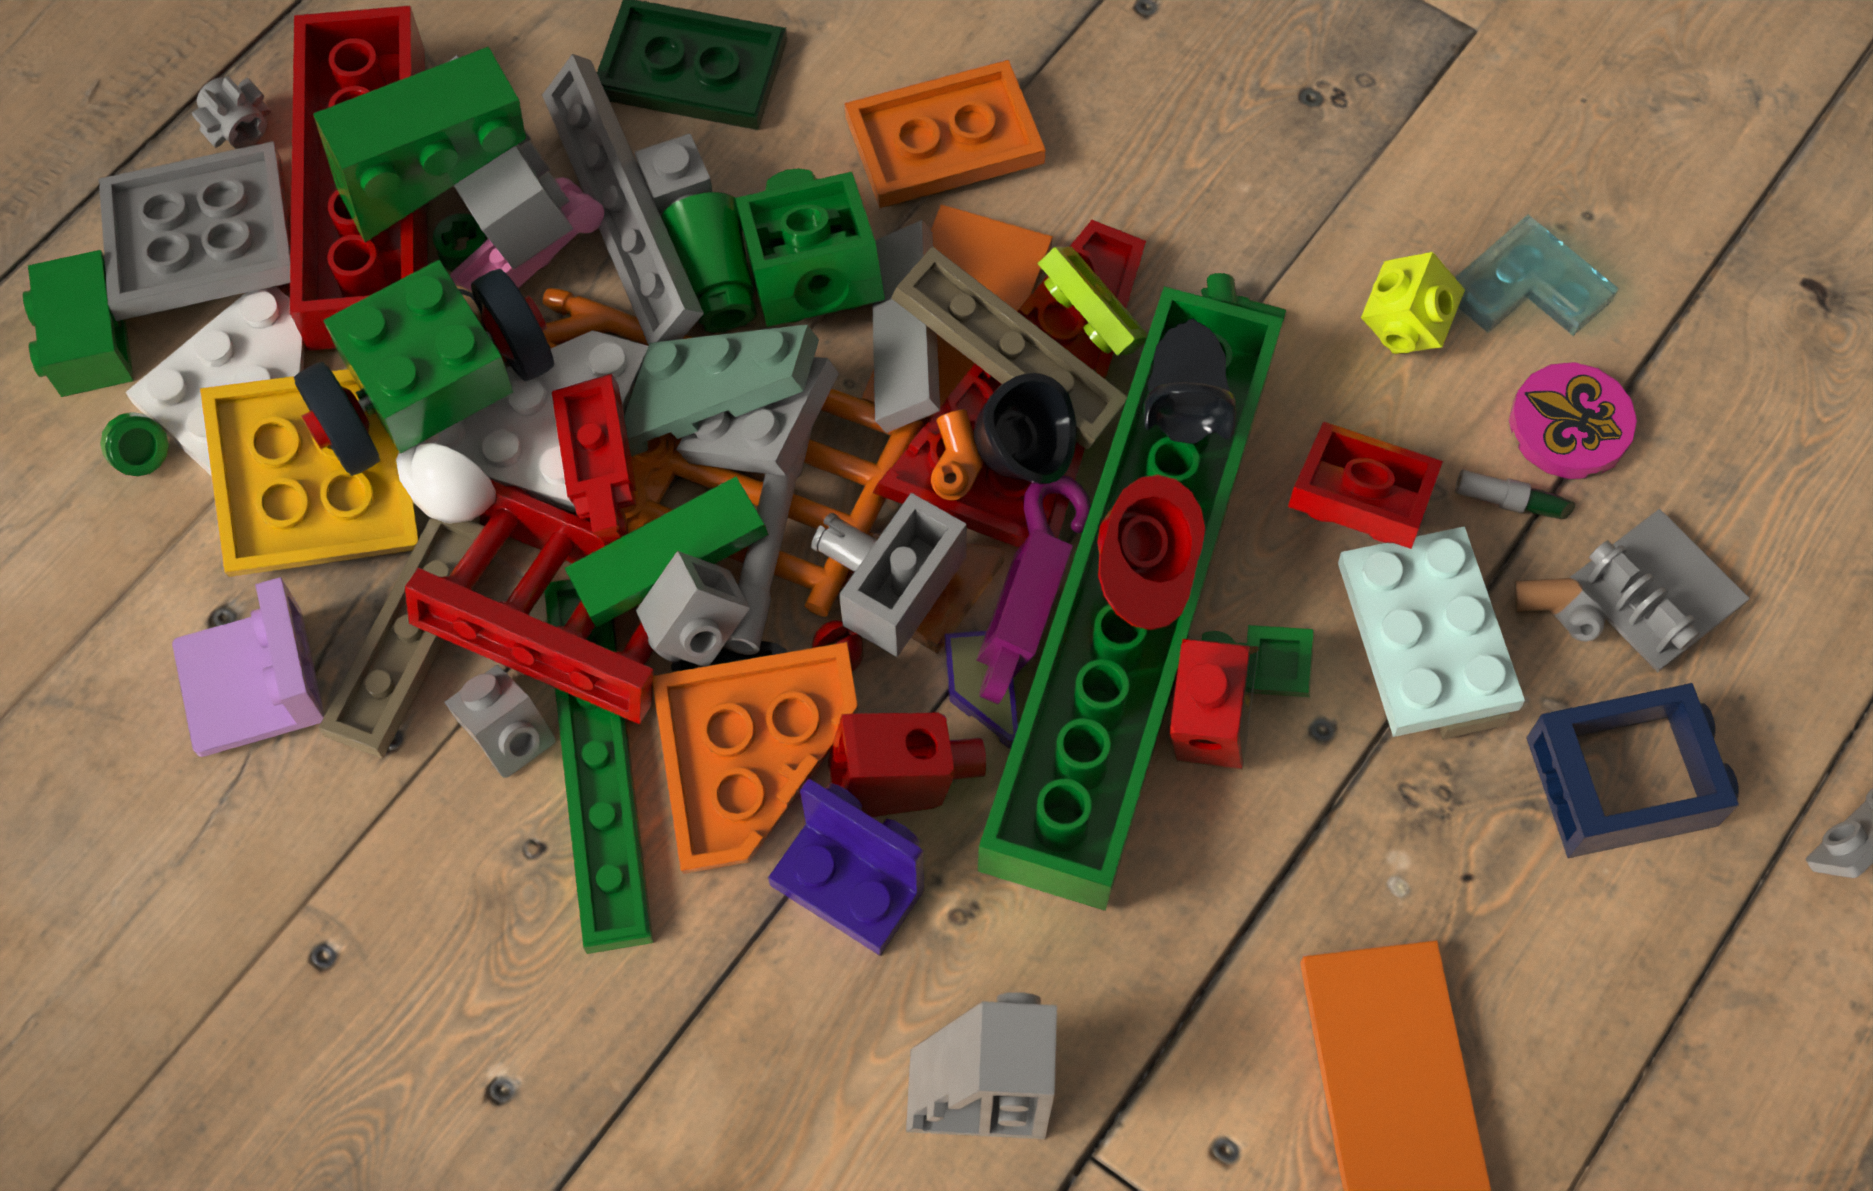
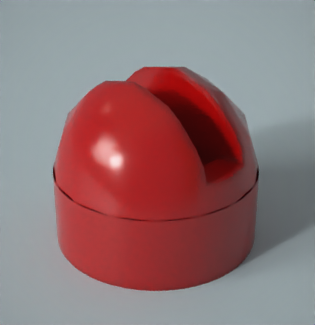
(832, 630)

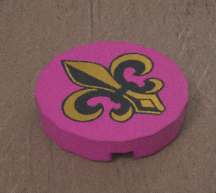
(1572, 420)

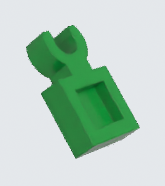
(1282, 660)

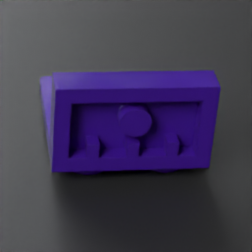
(851, 867)

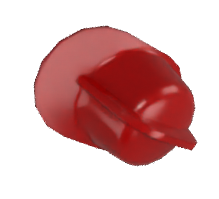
(1150, 551)

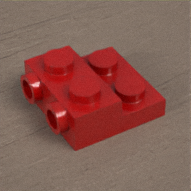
(1365, 485)

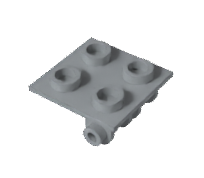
(1659, 589)

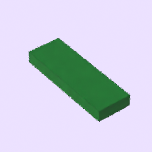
(627, 569)

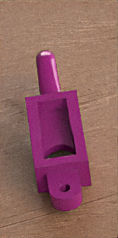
(1028, 589)

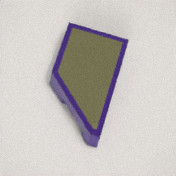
(964, 685)

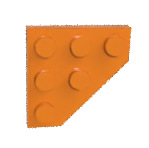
(745, 744)

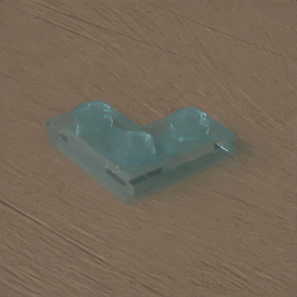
(1535, 267)

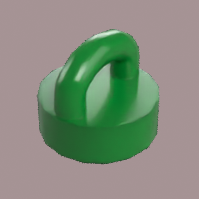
(134, 444)

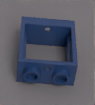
(1572, 791)

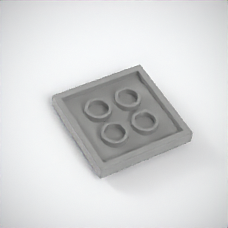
(195, 230)

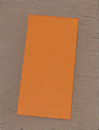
(998, 258)
(1393, 1070)

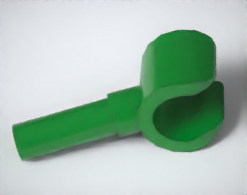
(1223, 289)

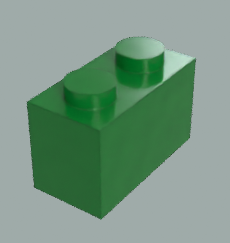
(76, 332)

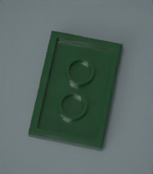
(691, 63)

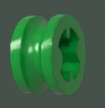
(447, 235)

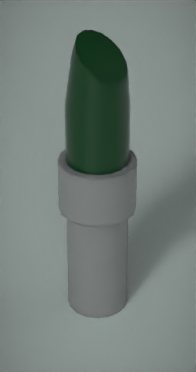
(1513, 495)

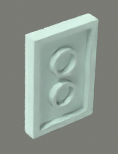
(1430, 632)

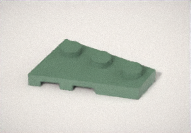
(714, 374)

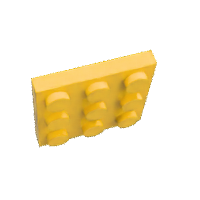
(288, 499)

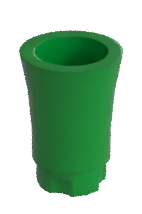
(713, 254)

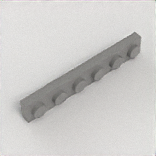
(631, 221)

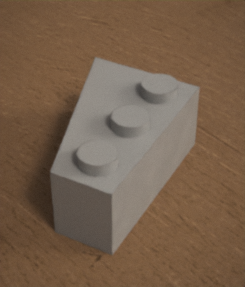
(517, 202)
(987, 1072)

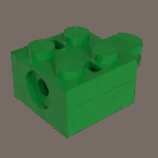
(810, 246)

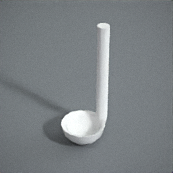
(444, 482)

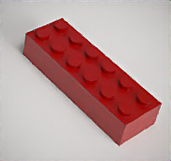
(329, 261)

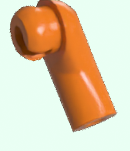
(960, 461)

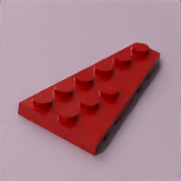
(995, 501)

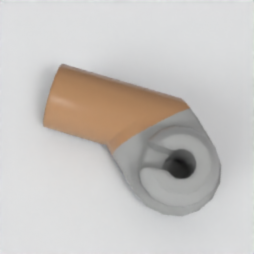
(1567, 602)

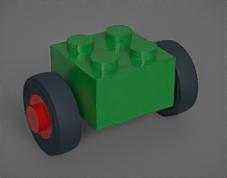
(421, 361)

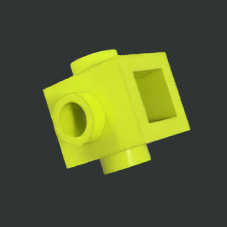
(1413, 303)

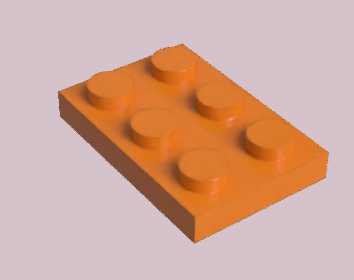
(944, 133)

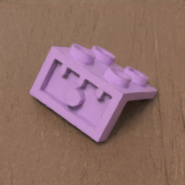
(249, 675)

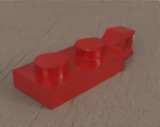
(596, 454)

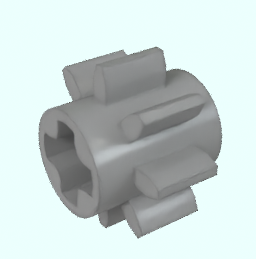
(231, 112)

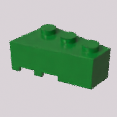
(418, 137)

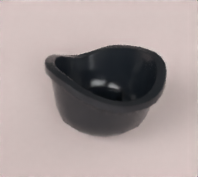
(1027, 429)

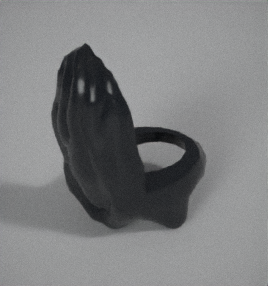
(1190, 386)

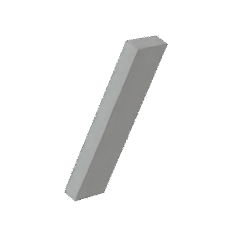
(903, 345)

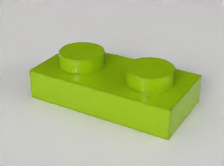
(1076, 284)

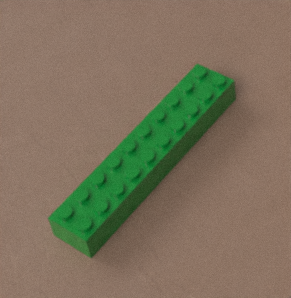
(1100, 680)

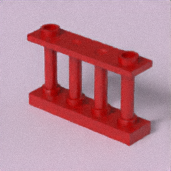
(505, 628)

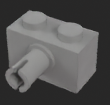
(897, 574)

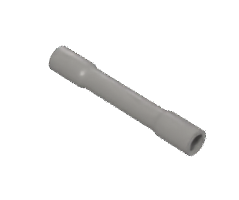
(763, 556)

